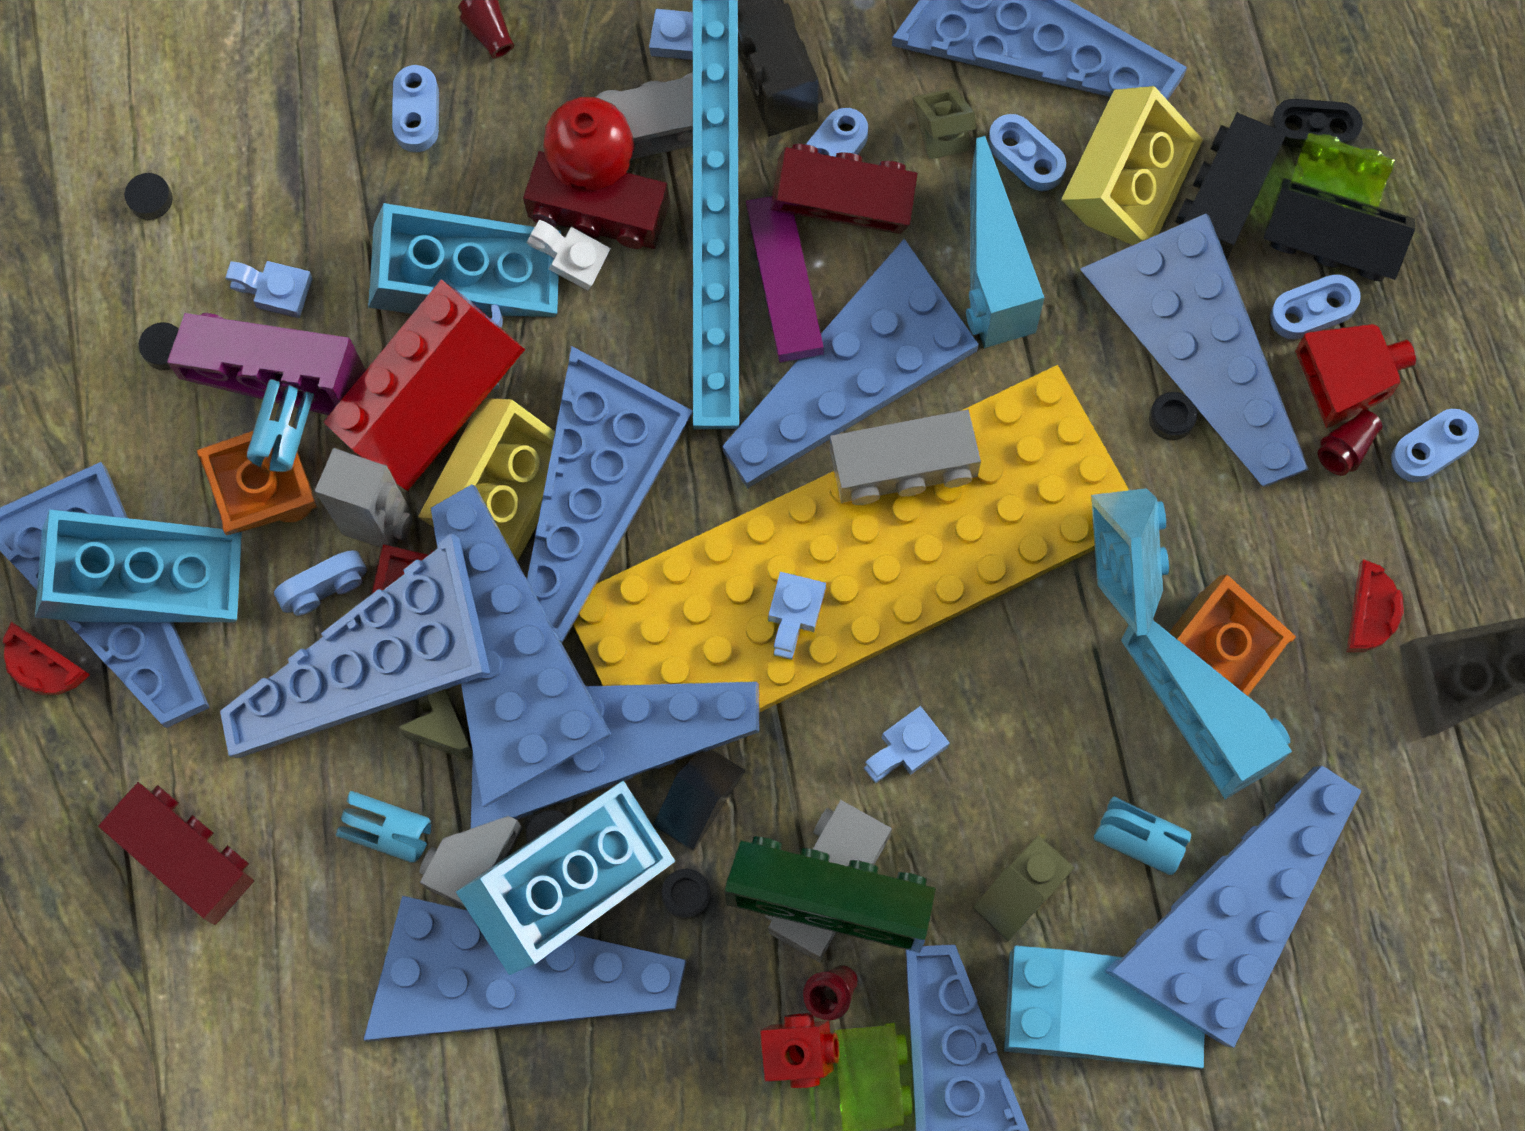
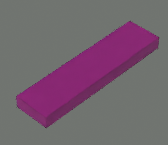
(784, 281)

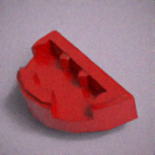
(1375, 609)
(38, 665)

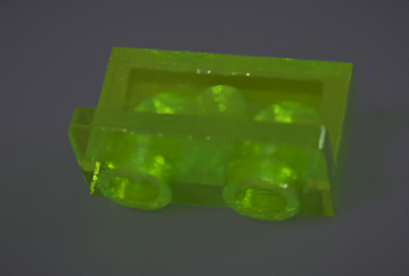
(1343, 169)
(871, 1078)

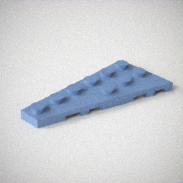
(1038, 41)
(600, 468)
(141, 654)
(378, 655)
(533, 702)
(1233, 922)
(952, 1052)

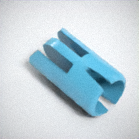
(278, 433)
(397, 832)
(1142, 836)

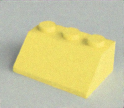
(1132, 166)
(508, 461)

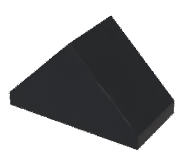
(697, 797)

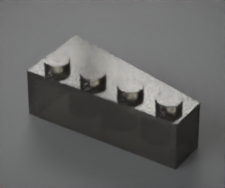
(777, 66)
(1464, 672)

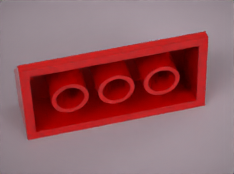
(424, 384)

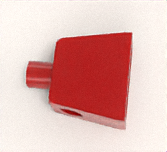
(1351, 369)

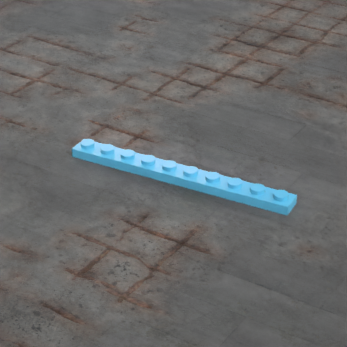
(715, 215)

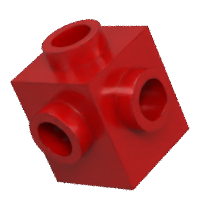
(783, 1054)

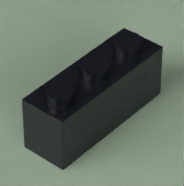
(1234, 177)
(1339, 230)

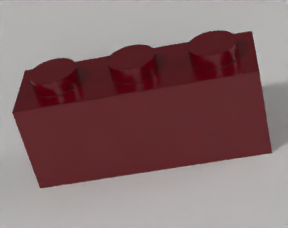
(844, 189)
(625, 211)
(178, 851)

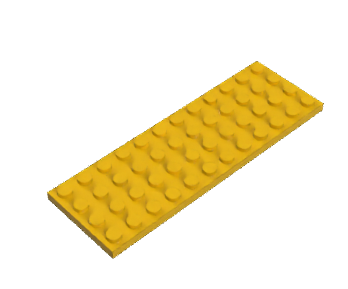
(884, 563)

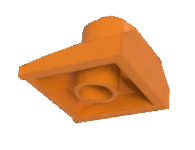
(254, 494)
(1232, 633)

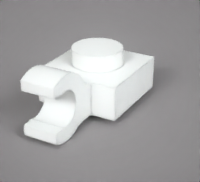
(575, 255)

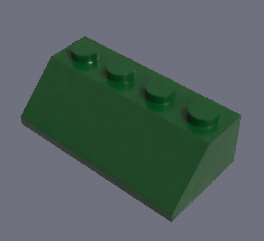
(830, 895)

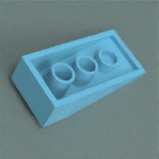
(471, 254)
(1002, 279)
(1130, 553)
(135, 570)
(1216, 718)
(565, 878)
(1074, 1009)

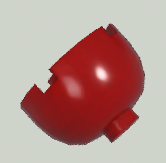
(588, 143)

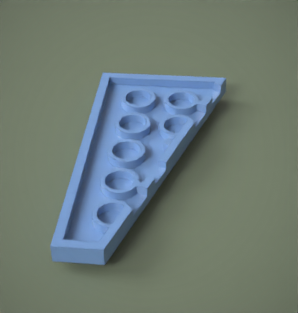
(1193, 321)
(875, 351)
(648, 731)
(450, 980)

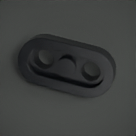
(1316, 118)

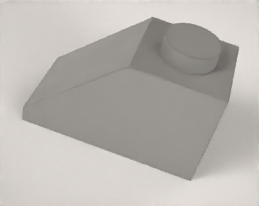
(467, 856)

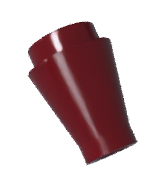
(487, 24)
(1347, 445)
(830, 992)

